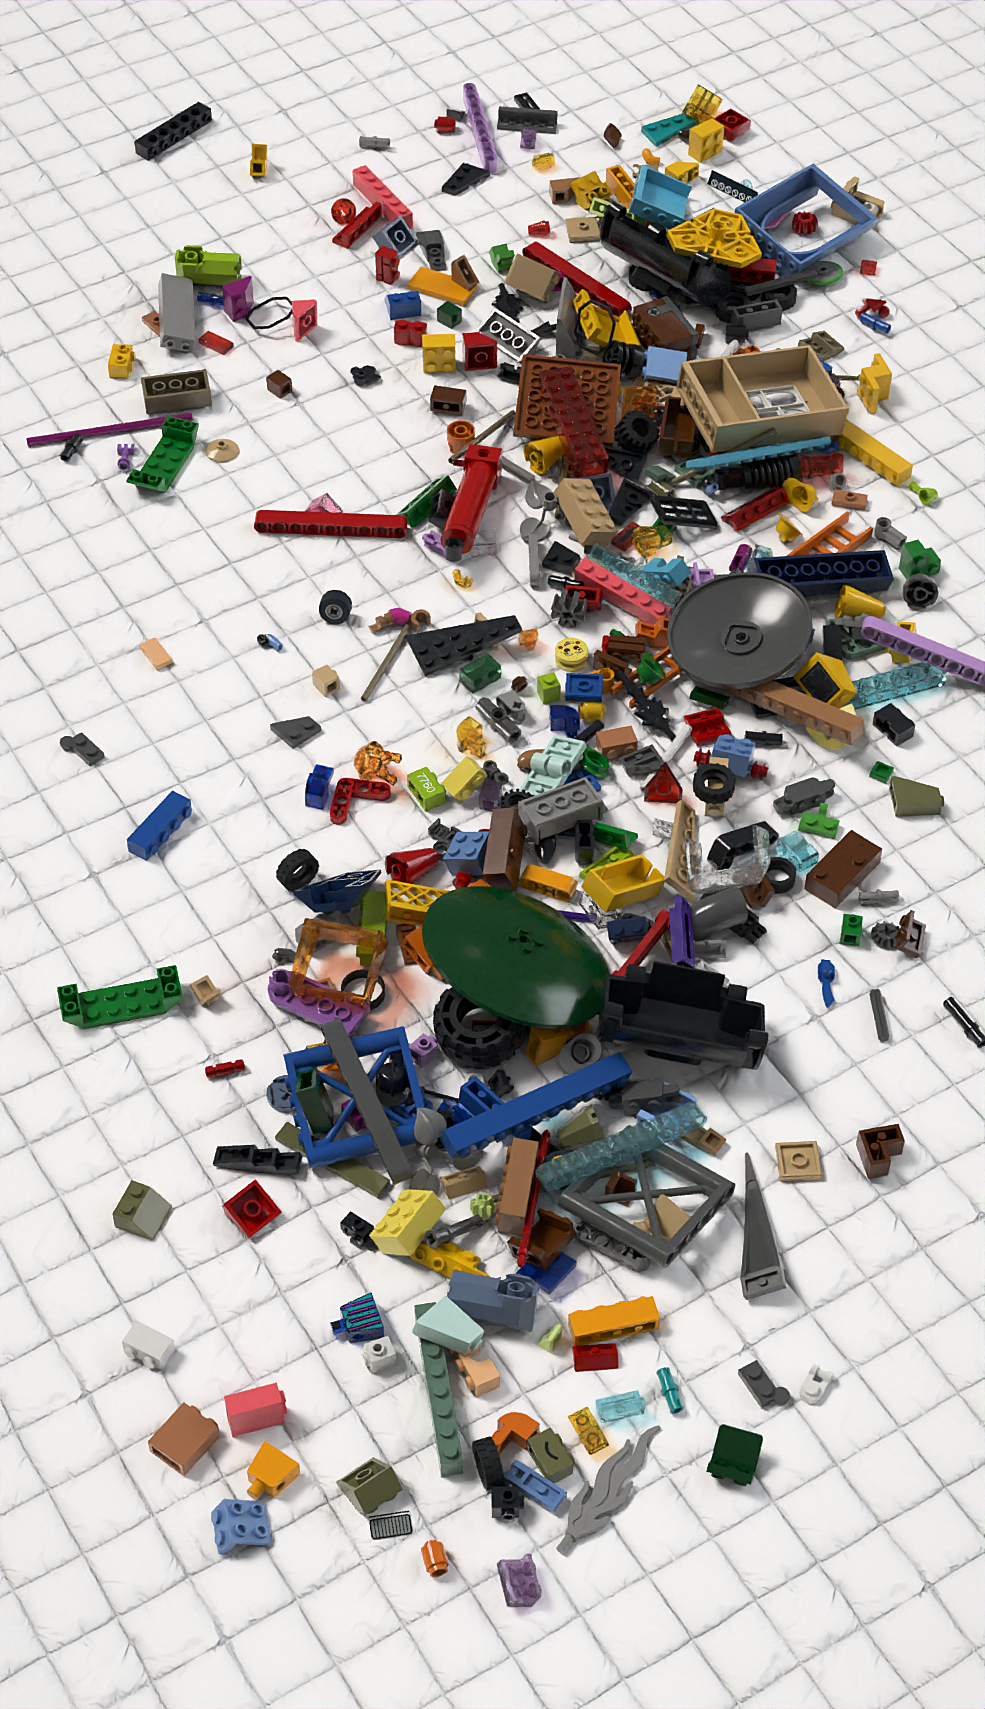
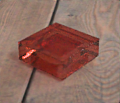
(868, 267)

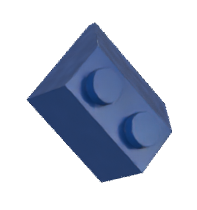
(403, 305)

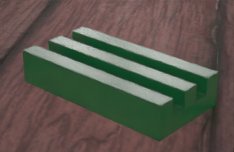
(709, 697)

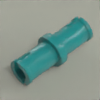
(670, 1390)

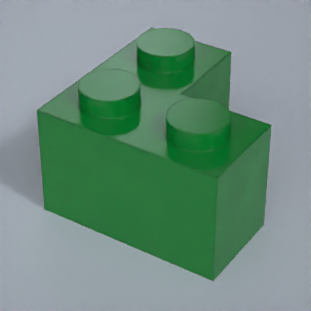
(918, 560)

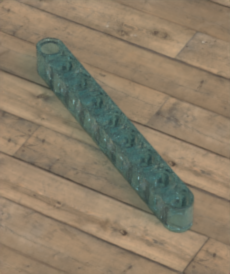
(620, 1146)

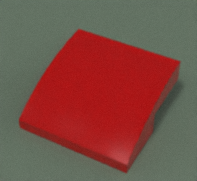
(706, 726)

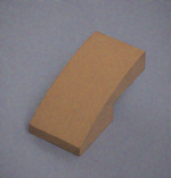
(705, 1140)

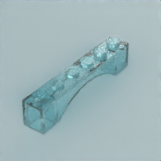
(634, 575)

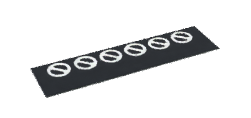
(731, 187)

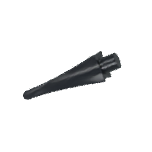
(544, 329)

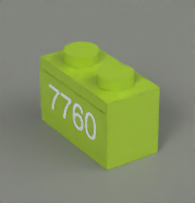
(426, 788)

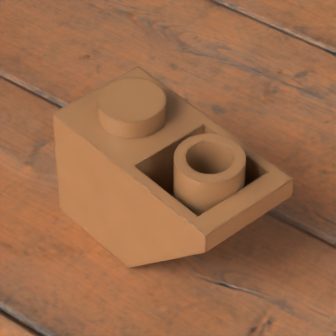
(560, 190)

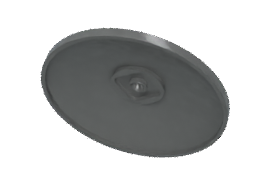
(734, 606)

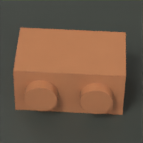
(616, 742)

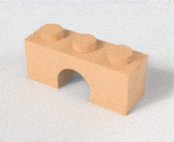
(479, 1376)

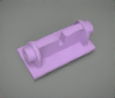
(433, 542)

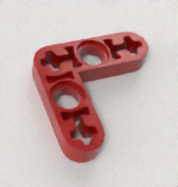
(352, 790)

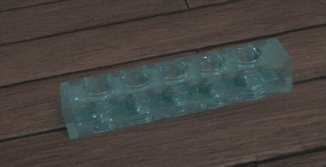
(896, 684)

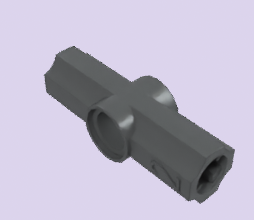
(498, 719)

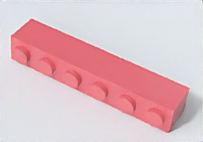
(376, 191)
(621, 592)

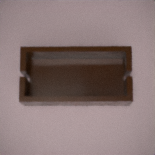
(676, 430)

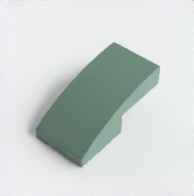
(658, 473)

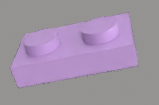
(700, 575)

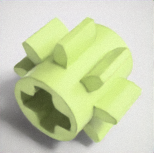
(483, 1206)

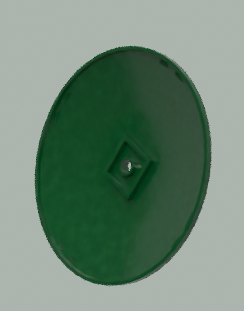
(479, 950)

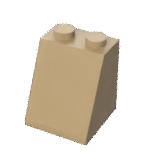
(532, 278)

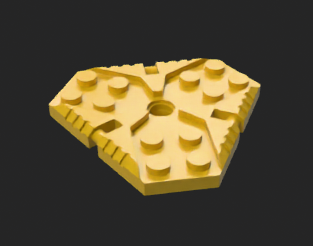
(718, 234)

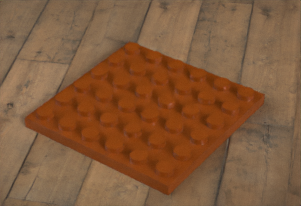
(597, 382)

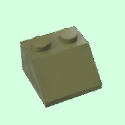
(141, 1211)
(370, 1485)

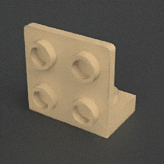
(669, 1218)

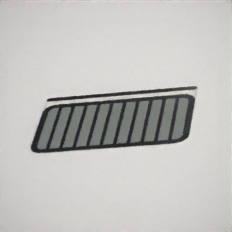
(390, 1525)

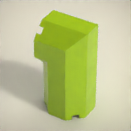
(207, 267)

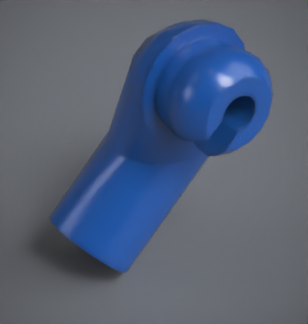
(833, 447)

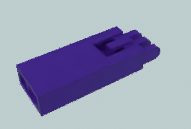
(681, 933)

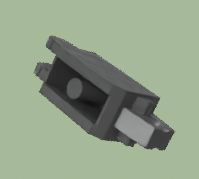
(804, 795)
(645, 1095)

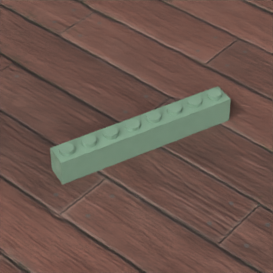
(440, 1402)

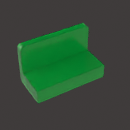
(614, 836)

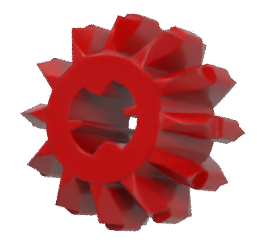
(804, 223)

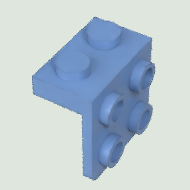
(239, 1523)

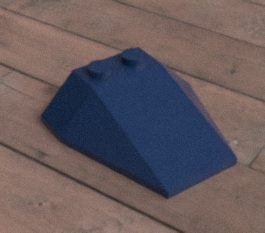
(338, 892)

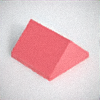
(304, 317)

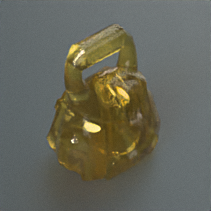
(648, 541)

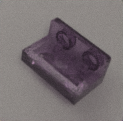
(519, 1581)

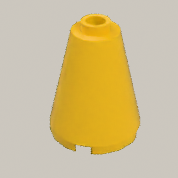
(543, 453)
(854, 603)

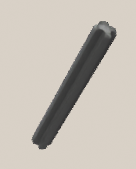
(780, 282)

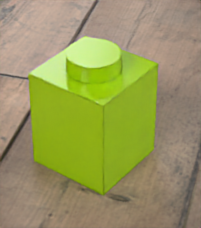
(548, 688)

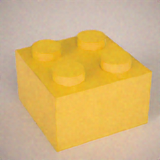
(706, 140)
(438, 353)

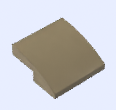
(823, 345)

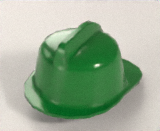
(650, 670)

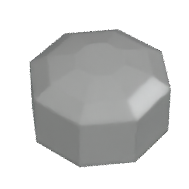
(837, 481)

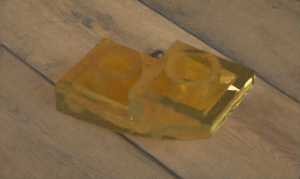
(588, 1430)

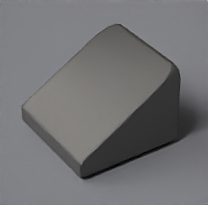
(455, 113)

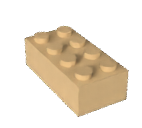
(585, 511)

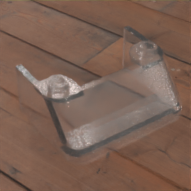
(706, 878)

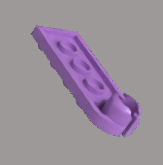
(314, 1009)

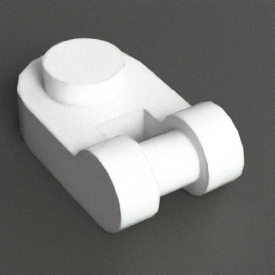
(811, 1390)

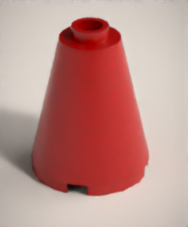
(411, 864)

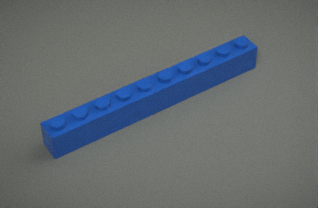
(535, 1106)

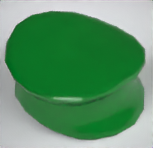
(594, 763)

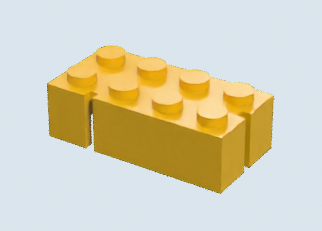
(623, 883)

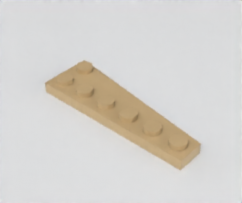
(676, 867)

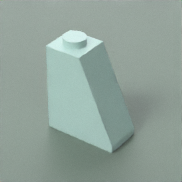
(449, 1327)

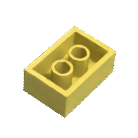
(407, 1222)

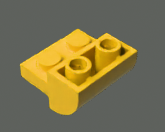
(589, 187)

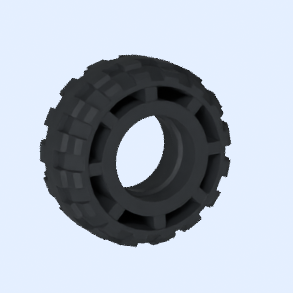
(473, 1047)

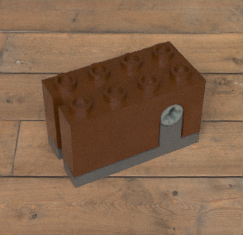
(664, 326)

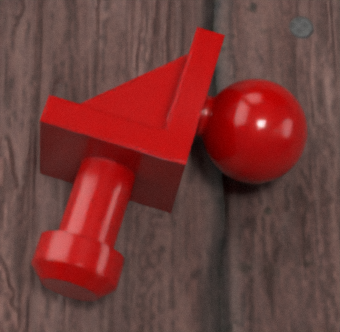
(873, 305)

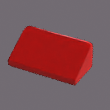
(595, 1357)

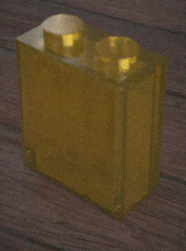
(702, 104)

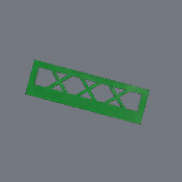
(420, 506)

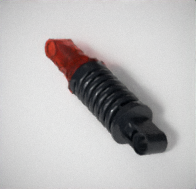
(776, 470)

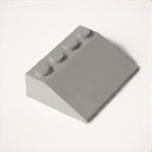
(566, 318)

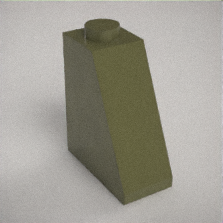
(914, 798)

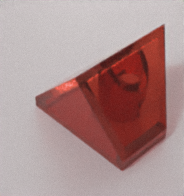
(663, 787)

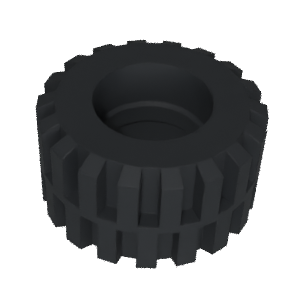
(643, 425)

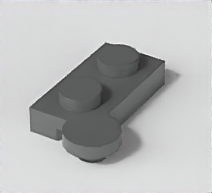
(83, 748)
(761, 1386)

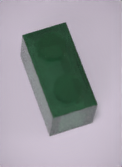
(480, 673)

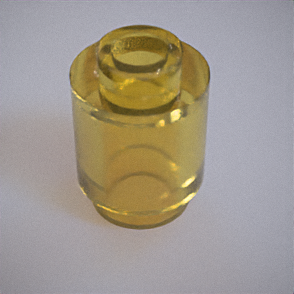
(543, 161)

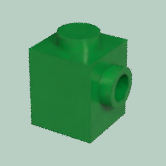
(851, 929)

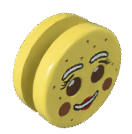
(571, 654)

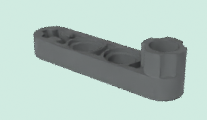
(636, 1260)

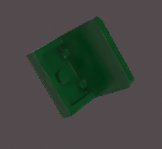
(735, 1455)

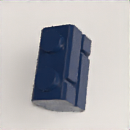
(627, 929)

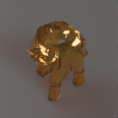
(375, 765)

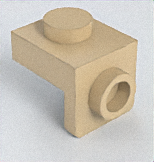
(205, 991)

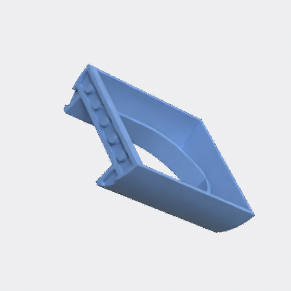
(785, 197)

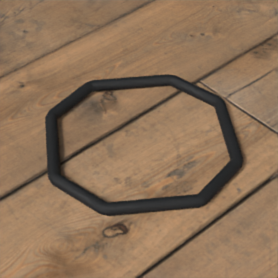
(263, 303)
(612, 329)

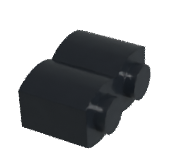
(584, 841)

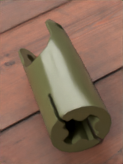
(660, 488)

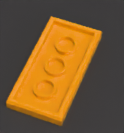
(439, 286)

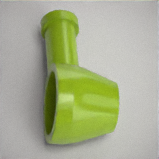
(925, 494)

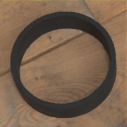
(362, 973)

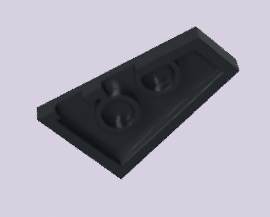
(626, 462)
(628, 501)

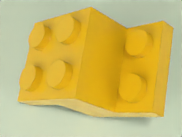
(874, 383)

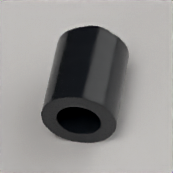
(737, 333)

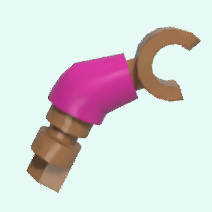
(402, 617)

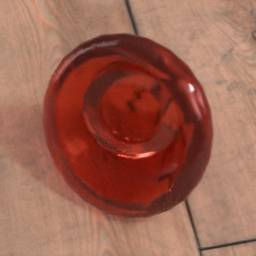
(343, 211)

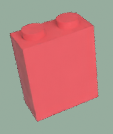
(255, 1409)

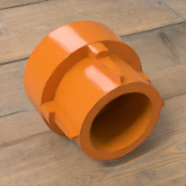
(459, 434)

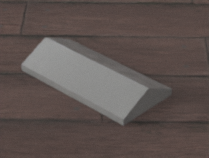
(510, 335)

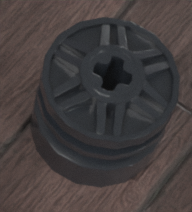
(628, 355)

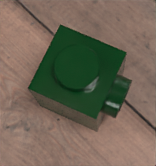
(449, 315)

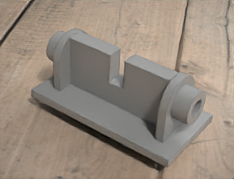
(710, 950)

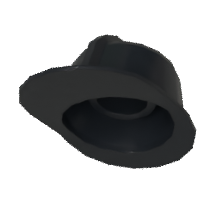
(392, 1084)

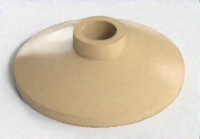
(222, 450)

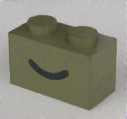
(550, 1456)

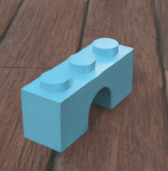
(671, 573)

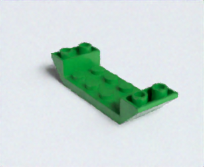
(168, 455)
(121, 1002)

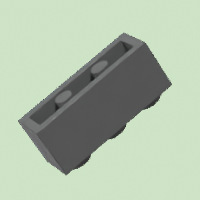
(757, 315)

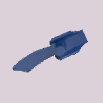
(826, 975)

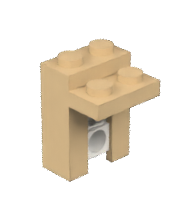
(872, 203)

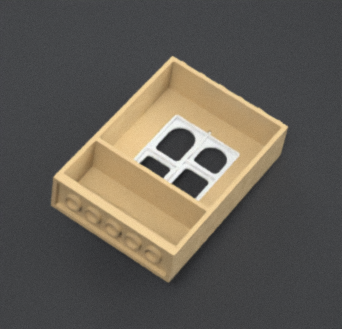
(720, 387)

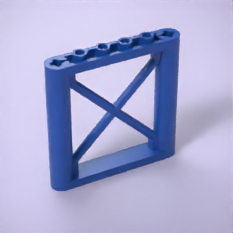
(325, 1151)

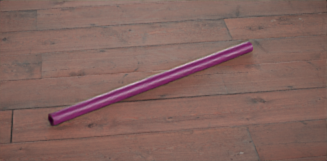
(103, 430)

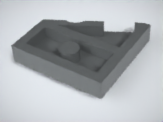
(296, 730)

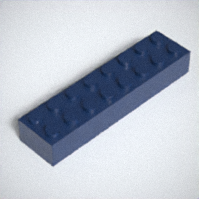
(830, 571)

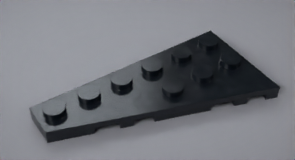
(448, 645)

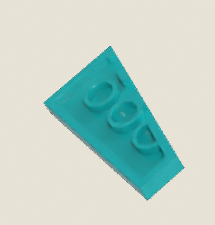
(665, 128)

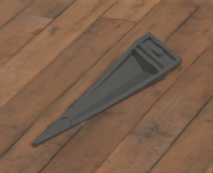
(761, 1260)

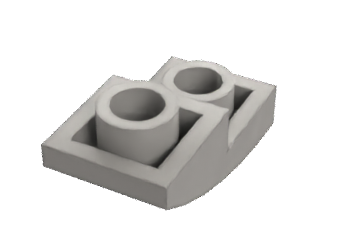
(847, 621)

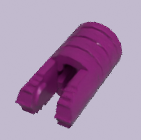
(741, 558)

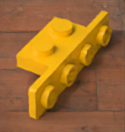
(447, 1258)

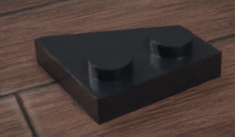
(561, 558)

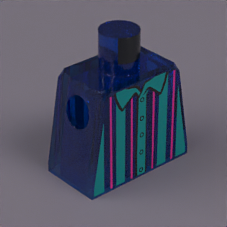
(359, 1320)

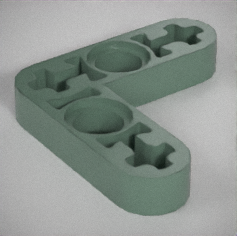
(854, 647)

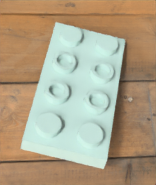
(553, 765)

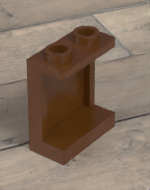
(547, 1239)

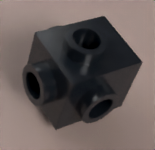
(506, 1501)

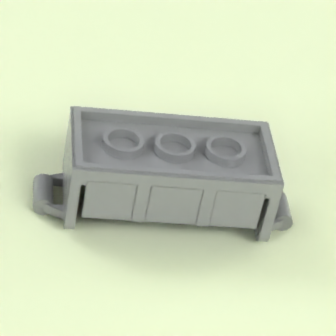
(560, 809)

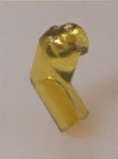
(462, 582)

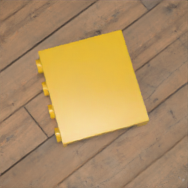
(598, 323)

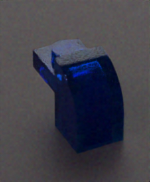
(564, 719)
(317, 786)

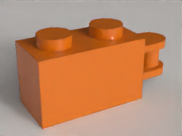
(415, 947)

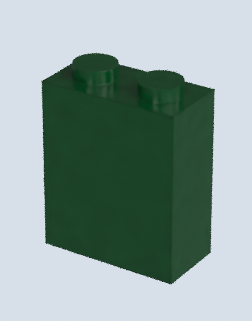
(315, 1101)

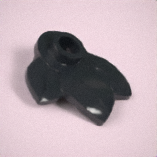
(363, 374)

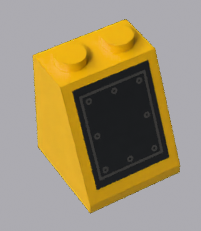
(826, 680)

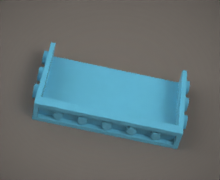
(659, 198)

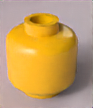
(591, 711)

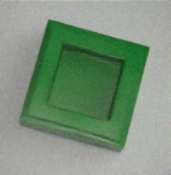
(881, 772)

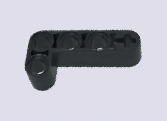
(737, 843)

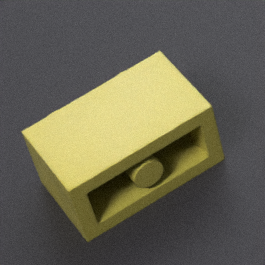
(464, 779)

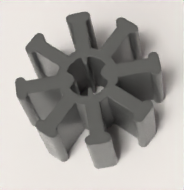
(569, 608)

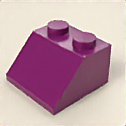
(238, 298)

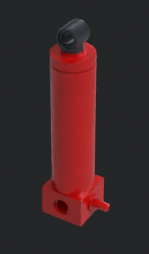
(481, 474)

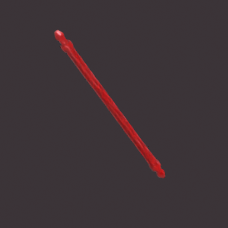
(522, 1253)

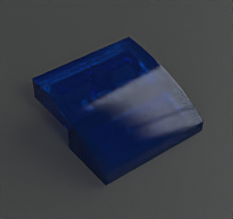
(553, 1275)

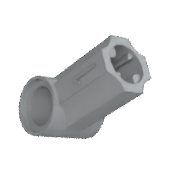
(884, 531)

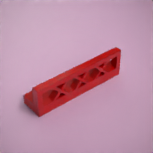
(358, 225)
(756, 508)

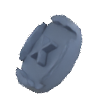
(278, 1095)

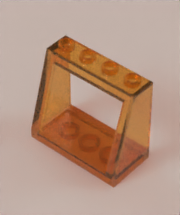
(317, 929)

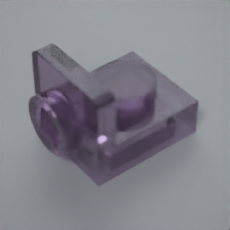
(528, 138)

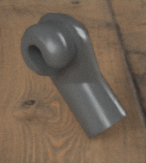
(284, 952)

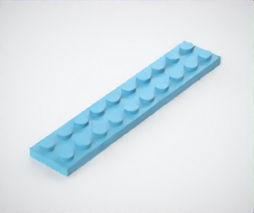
(758, 453)

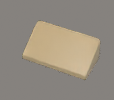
(464, 1182)

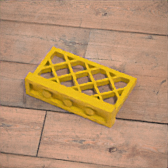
(403, 910)

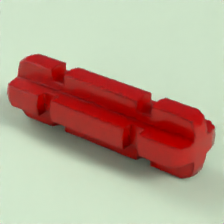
(225, 1068)

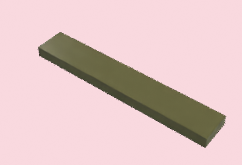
(349, 1170)

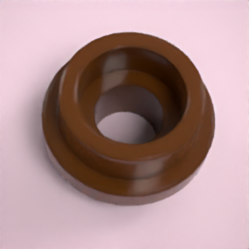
(519, 683)

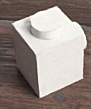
(379, 1354)

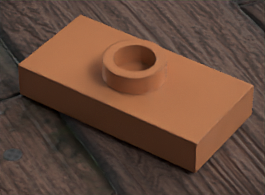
(152, 321)
(849, 499)

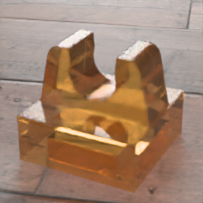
(528, 638)

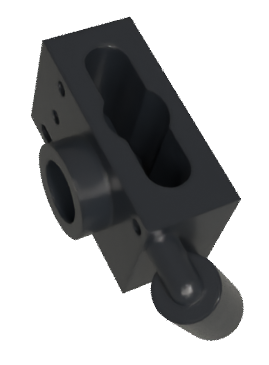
(357, 1229)

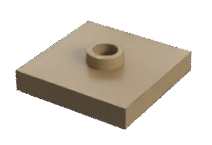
(582, 229)

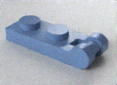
(535, 1486)

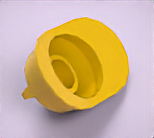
(799, 494)
(786, 529)

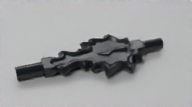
(507, 303)
(649, 711)

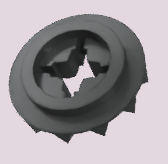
(881, 938)

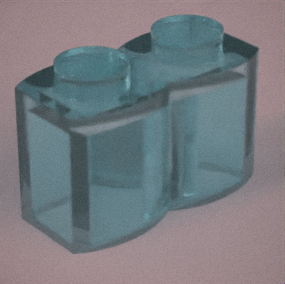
(797, 850)

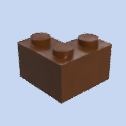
(877, 1147)

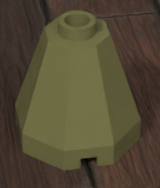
(580, 1130)

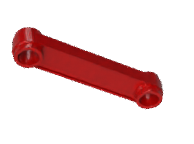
(662, 923)

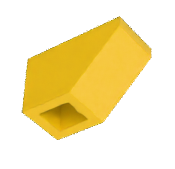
(683, 171)

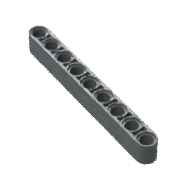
(367, 1101)

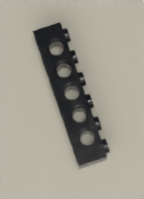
(173, 131)

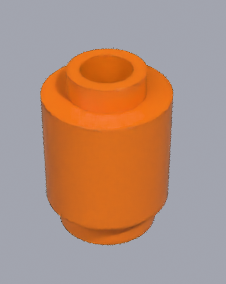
(435, 1558)

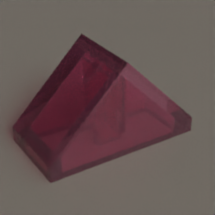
(324, 504)

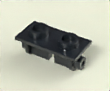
(509, 373)

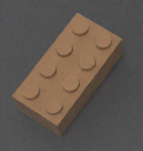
(516, 1186)

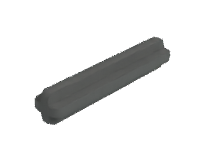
(879, 1015)

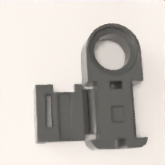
(443, 834)

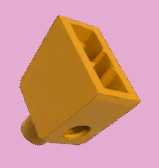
(546, 1043)
(271, 1471)

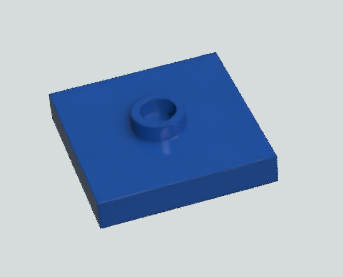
(584, 687)

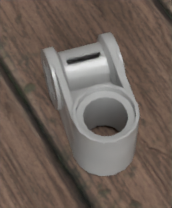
(513, 705)

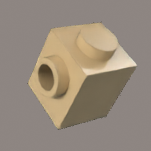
(326, 680)

